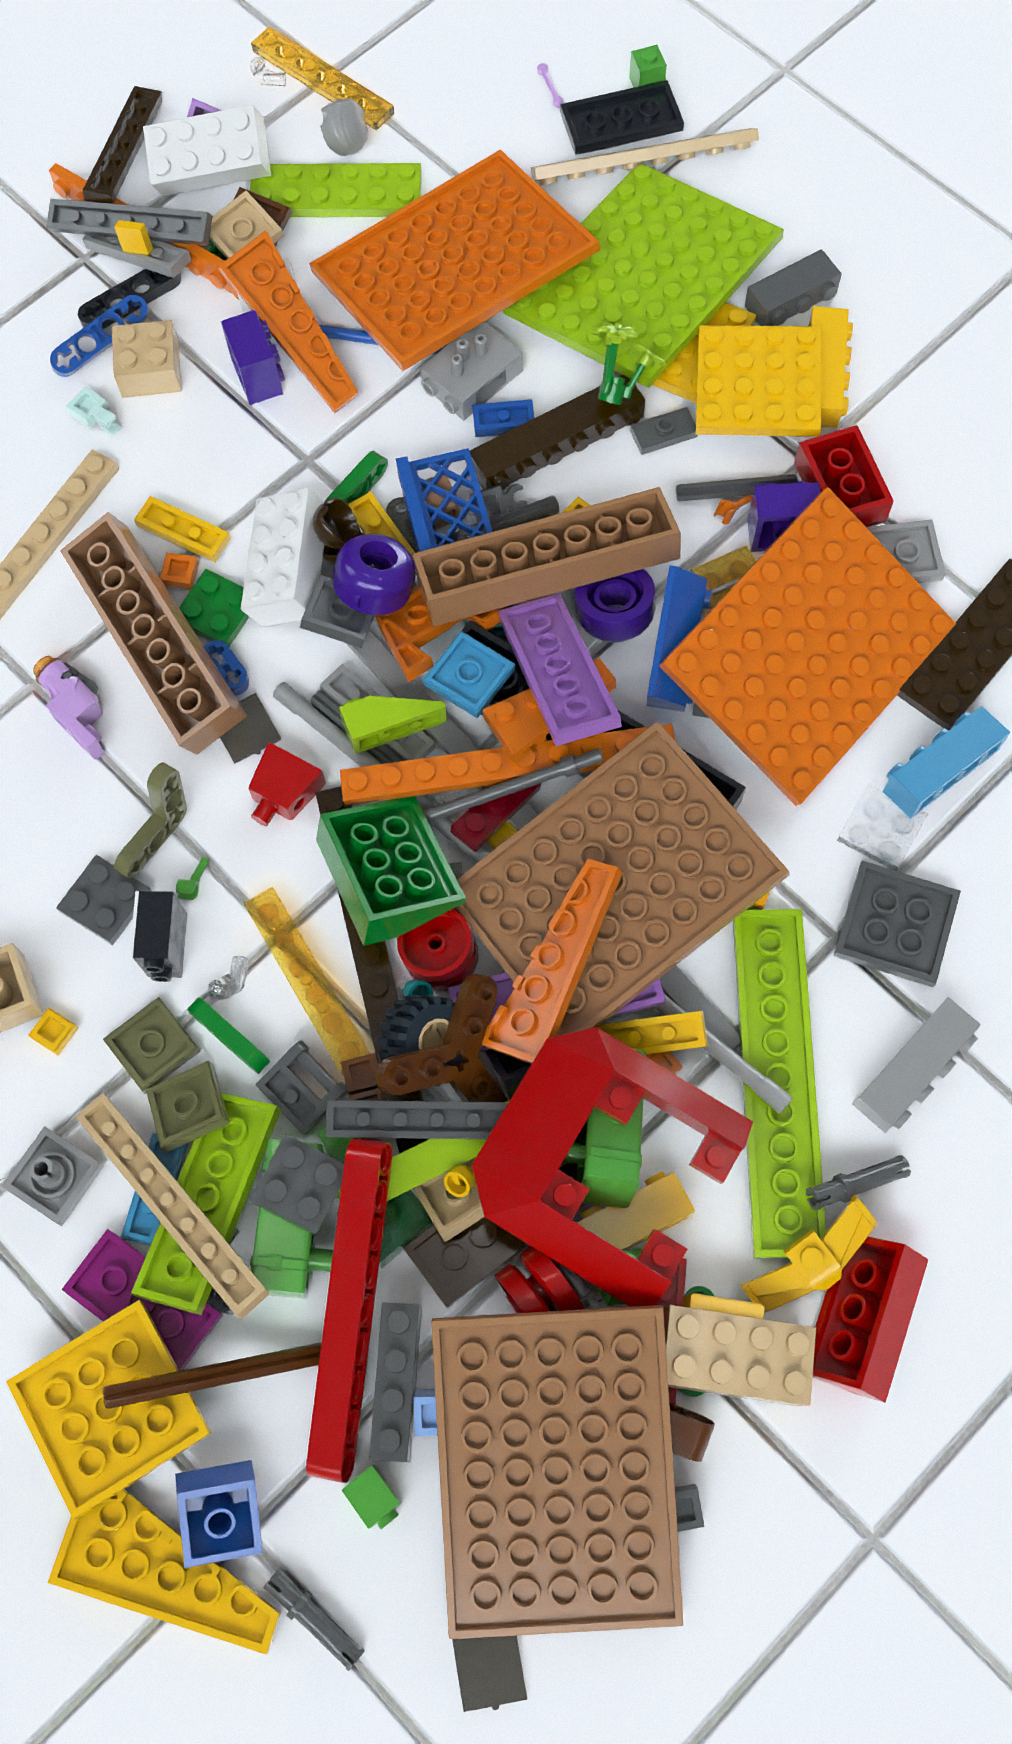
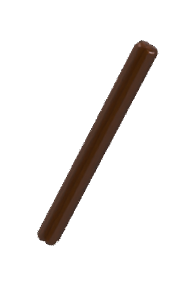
(211, 1376)

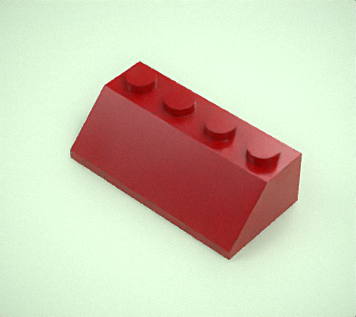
(868, 1318)

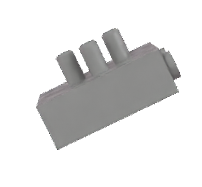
(471, 369)

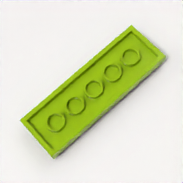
(341, 188)
(219, 1181)

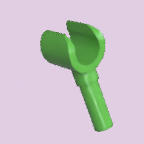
(189, 888)

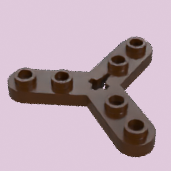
(463, 1037)

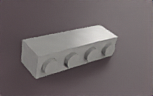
(916, 1065)

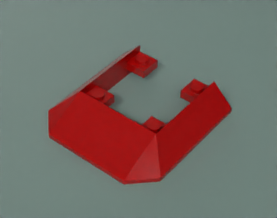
(523, 1153)

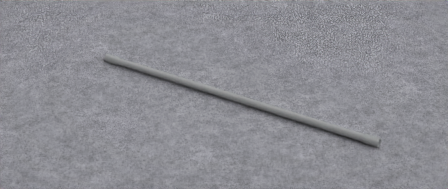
(762, 1086)

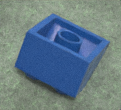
(218, 1513)

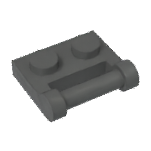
(292, 1095)

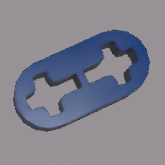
(231, 664)

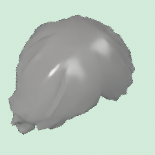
(344, 127)

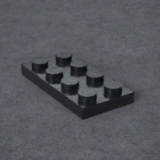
(621, 117)

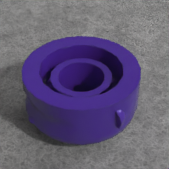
(374, 574)
(632, 591)

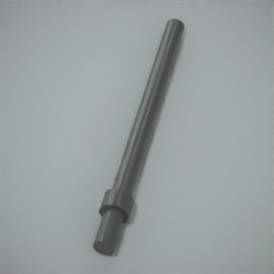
(567, 766)

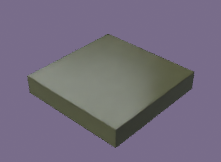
(151, 1045)
(187, 1106)

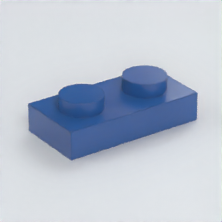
(501, 417)

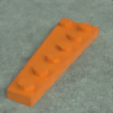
(268, 288)
(550, 979)

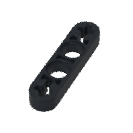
(127, 287)

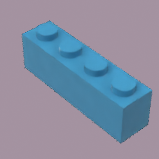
(945, 761)

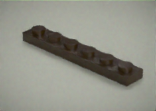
(122, 145)

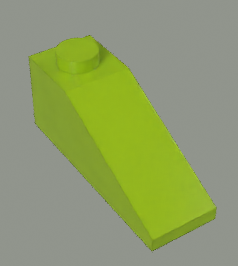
(385, 719)

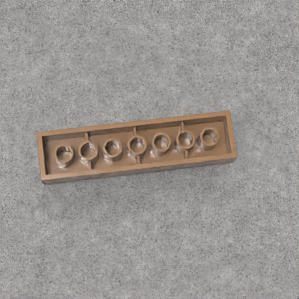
(547, 556)
(153, 634)

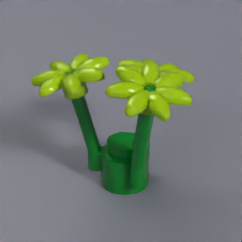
(612, 386)

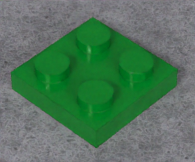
(215, 608)

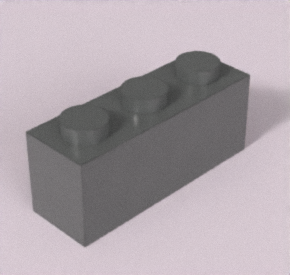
(793, 289)

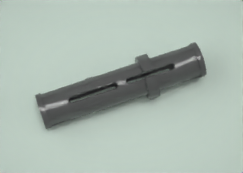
(844, 1186)
(313, 1619)

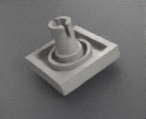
(52, 1176)

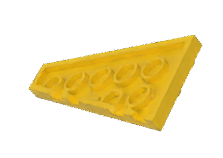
(137, 1563)

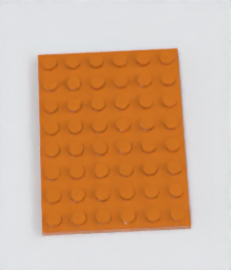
(453, 258)
(809, 646)

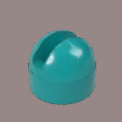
(417, 987)

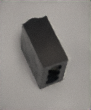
(158, 935)

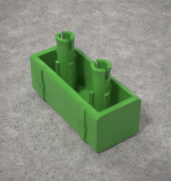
(609, 1157)
(284, 1251)

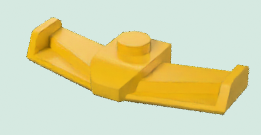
(814, 1261)

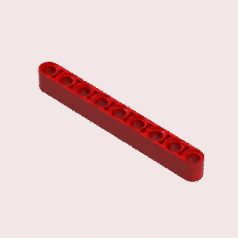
(349, 1310)

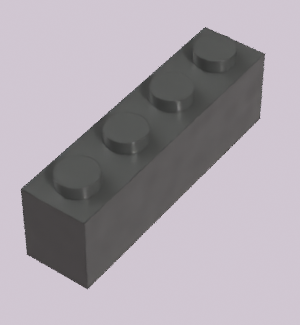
(395, 1382)

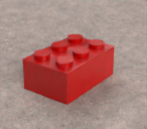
(848, 468)

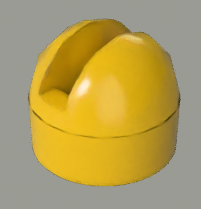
(455, 1180)

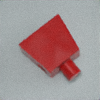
(283, 785)

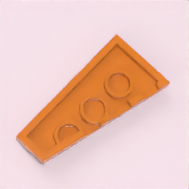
(519, 721)

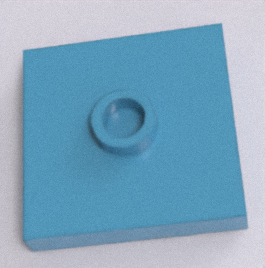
(469, 674)

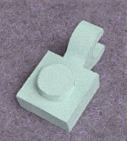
(92, 408)

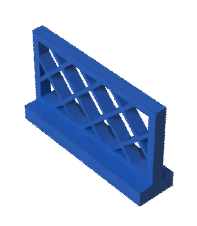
(419, 510)

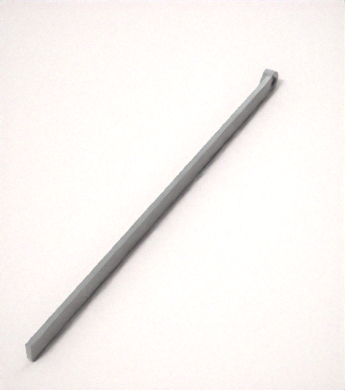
(453, 741)

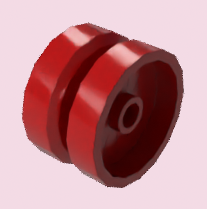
(440, 951)
(540, 1290)

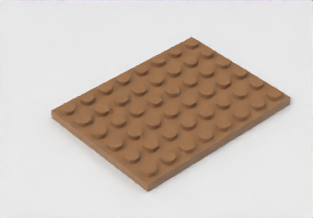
(683, 863)
(556, 1472)

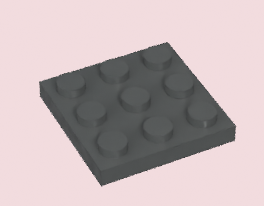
(897, 923)

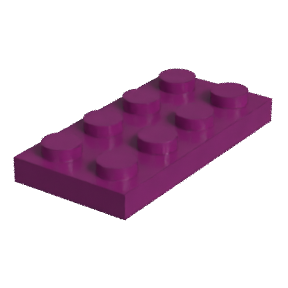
(105, 1287)

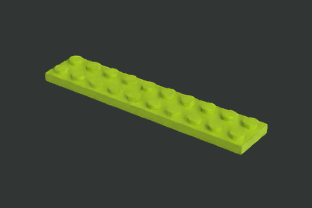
(778, 1044)

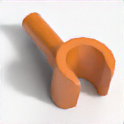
(727, 508)

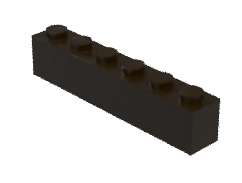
(553, 436)

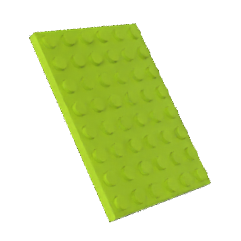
(660, 267)

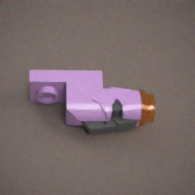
(72, 701)

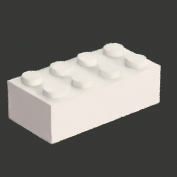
(207, 150)
(282, 558)

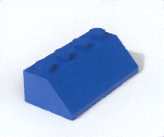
(680, 613)

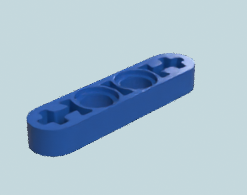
(95, 331)

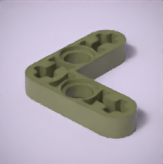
(169, 810)

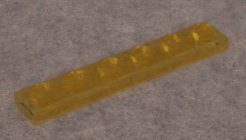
(320, 75)
(306, 977)

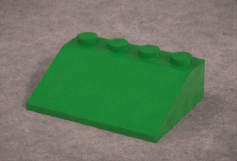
(387, 867)

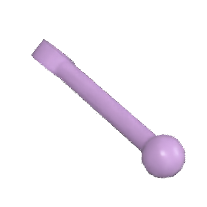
(542, 69)

